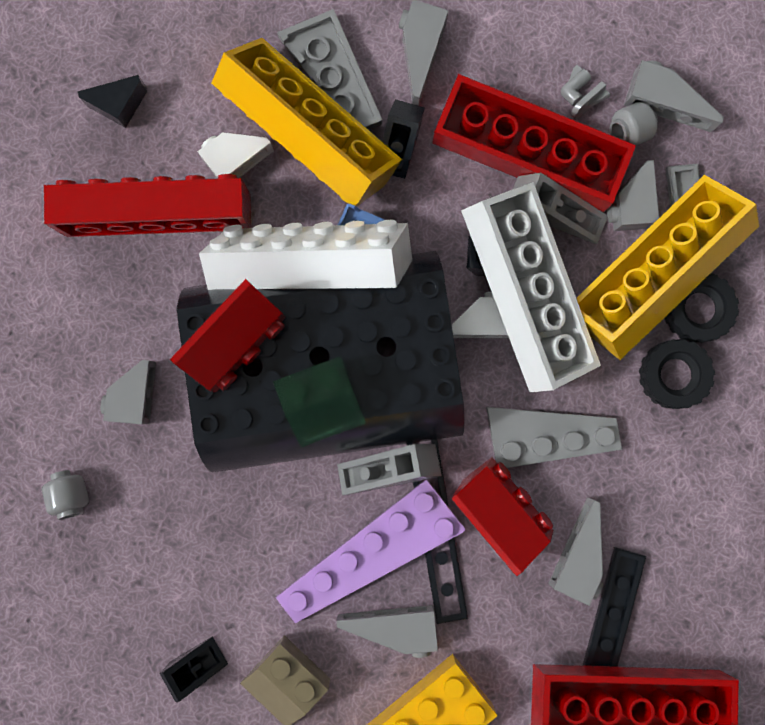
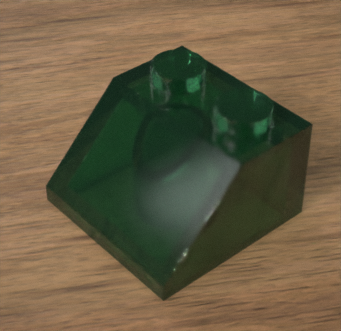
(319, 402)

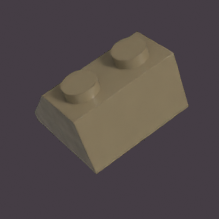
(286, 682)

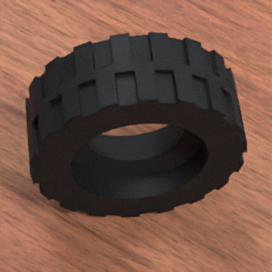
(723, 319)
(701, 374)

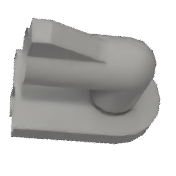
(578, 79)

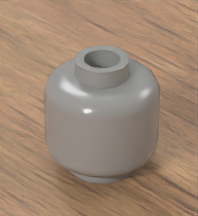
(634, 123)
(65, 495)

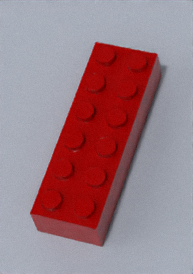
(532, 140)
(147, 206)
(632, 696)

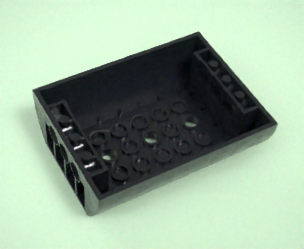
(401, 396)

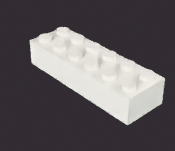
(309, 256)
(531, 288)

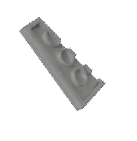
(329, 62)
(539, 437)

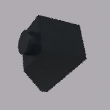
(402, 132)

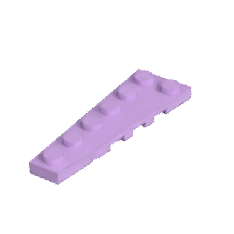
(389, 541)

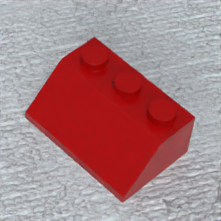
(229, 338)
(504, 515)

